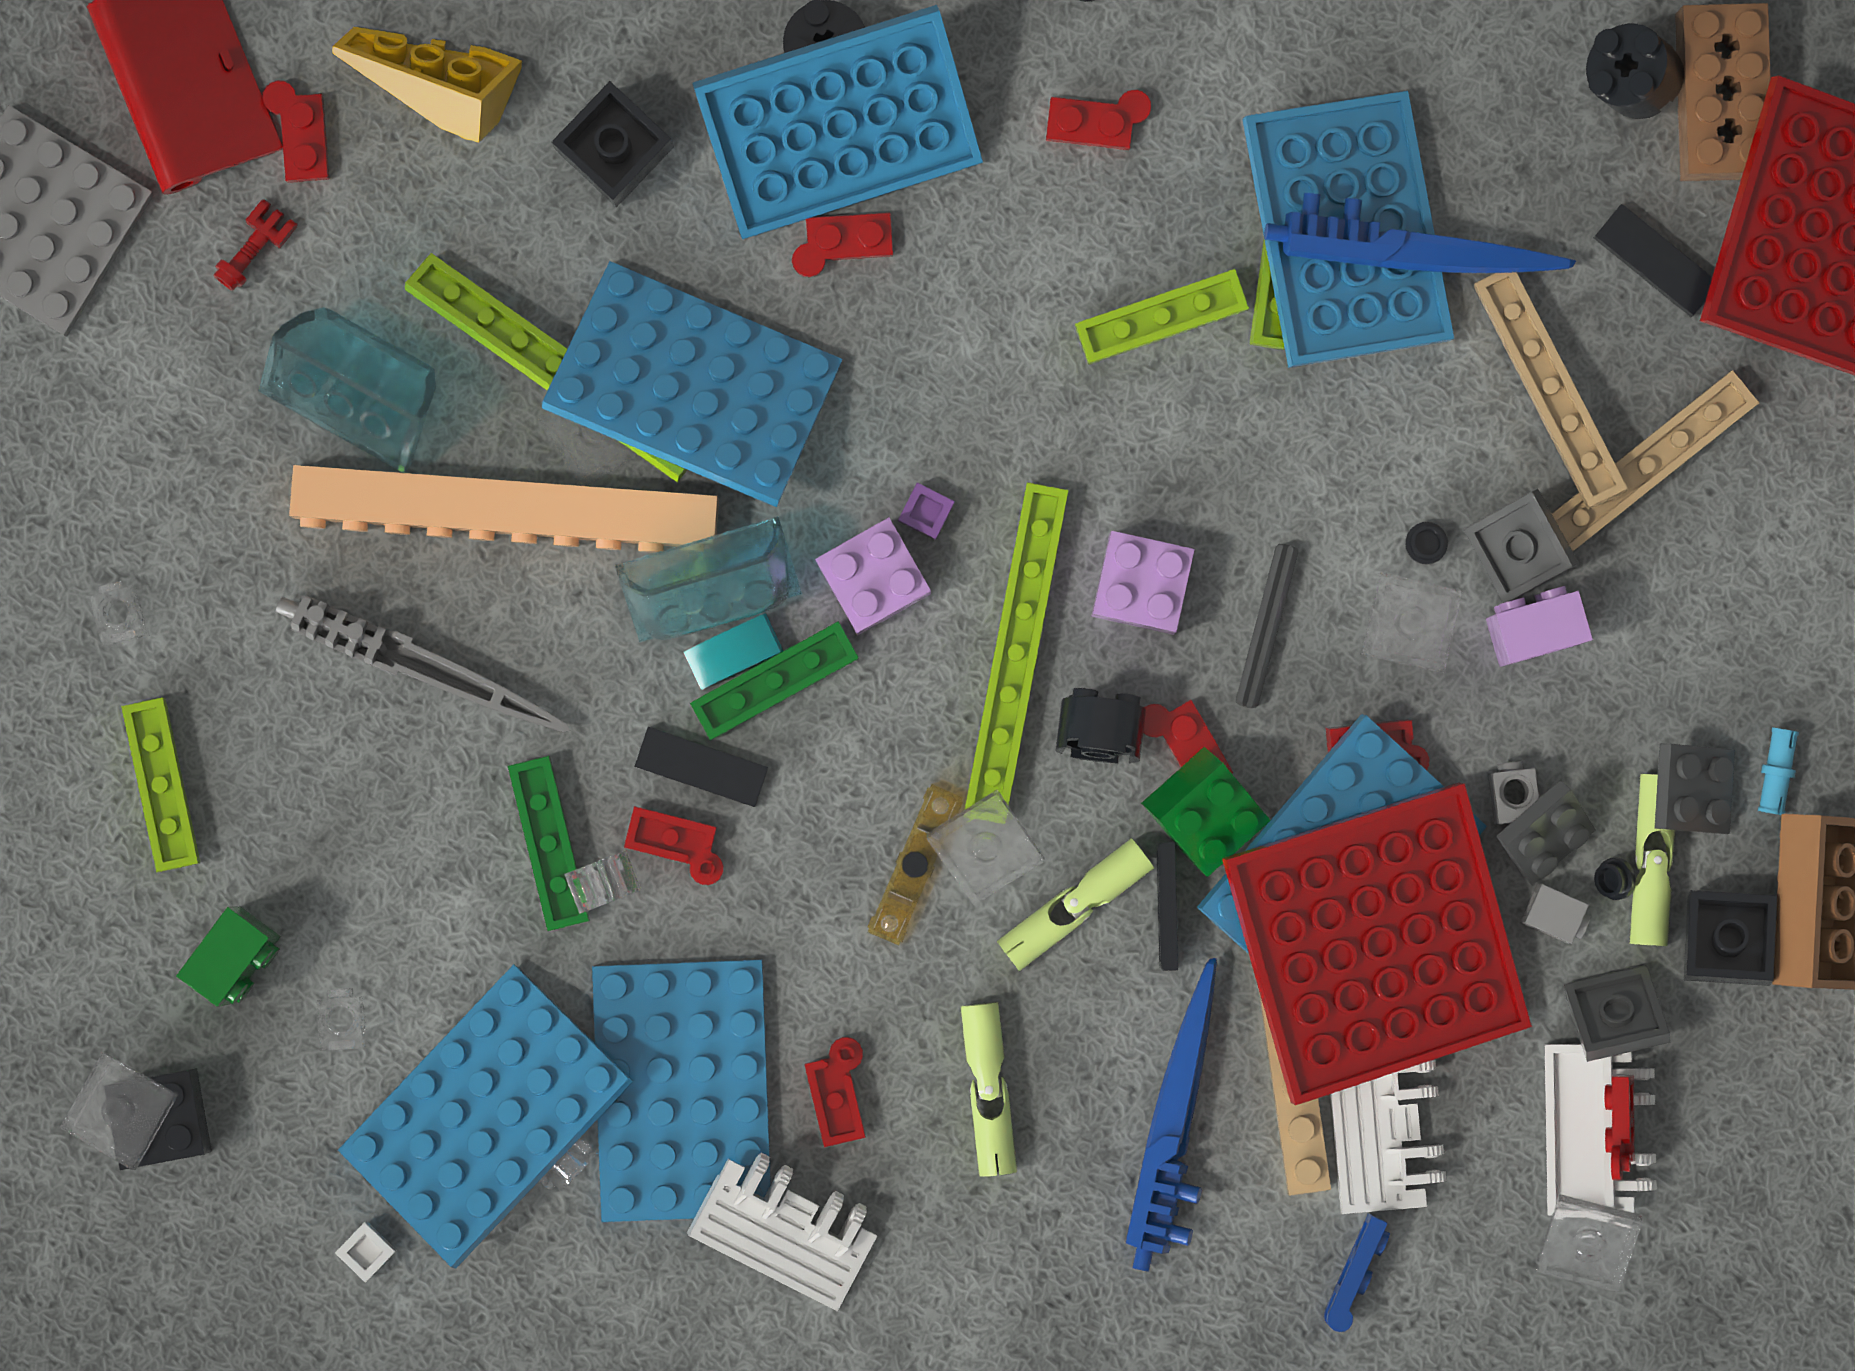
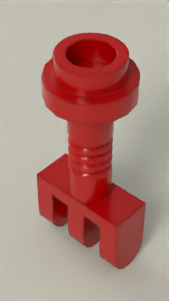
(231, 273)

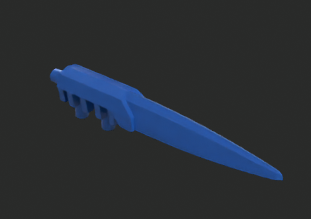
(1361, 243)
(1168, 1137)

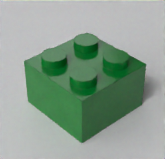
(1206, 811)
(229, 957)

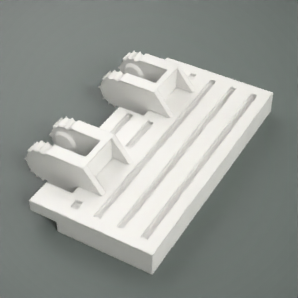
(1578, 1125)
(1369, 1144)
(781, 1236)

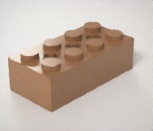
(1747, 75)
(1816, 903)

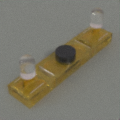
(913, 866)

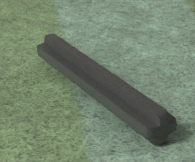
(1267, 626)

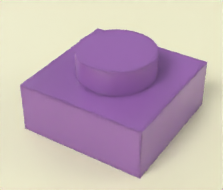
(926, 511)

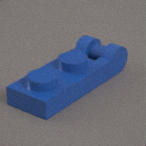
(1355, 1274)

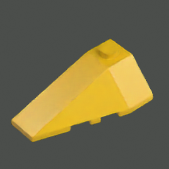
(445, 86)

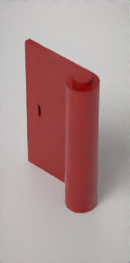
(177, 91)

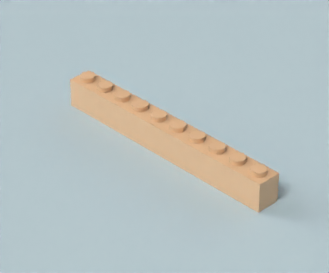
(500, 507)

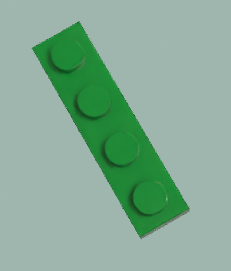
(774, 680)
(546, 840)

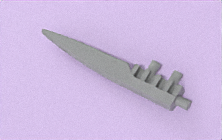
(395, 652)

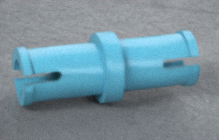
(1778, 771)

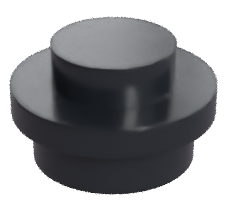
(1426, 543)
(1615, 878)

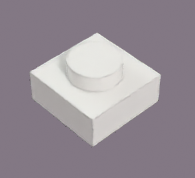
(365, 1251)

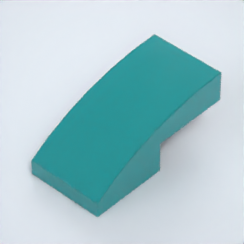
(733, 651)

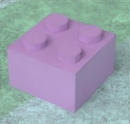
(873, 576)
(1142, 582)
(1538, 628)

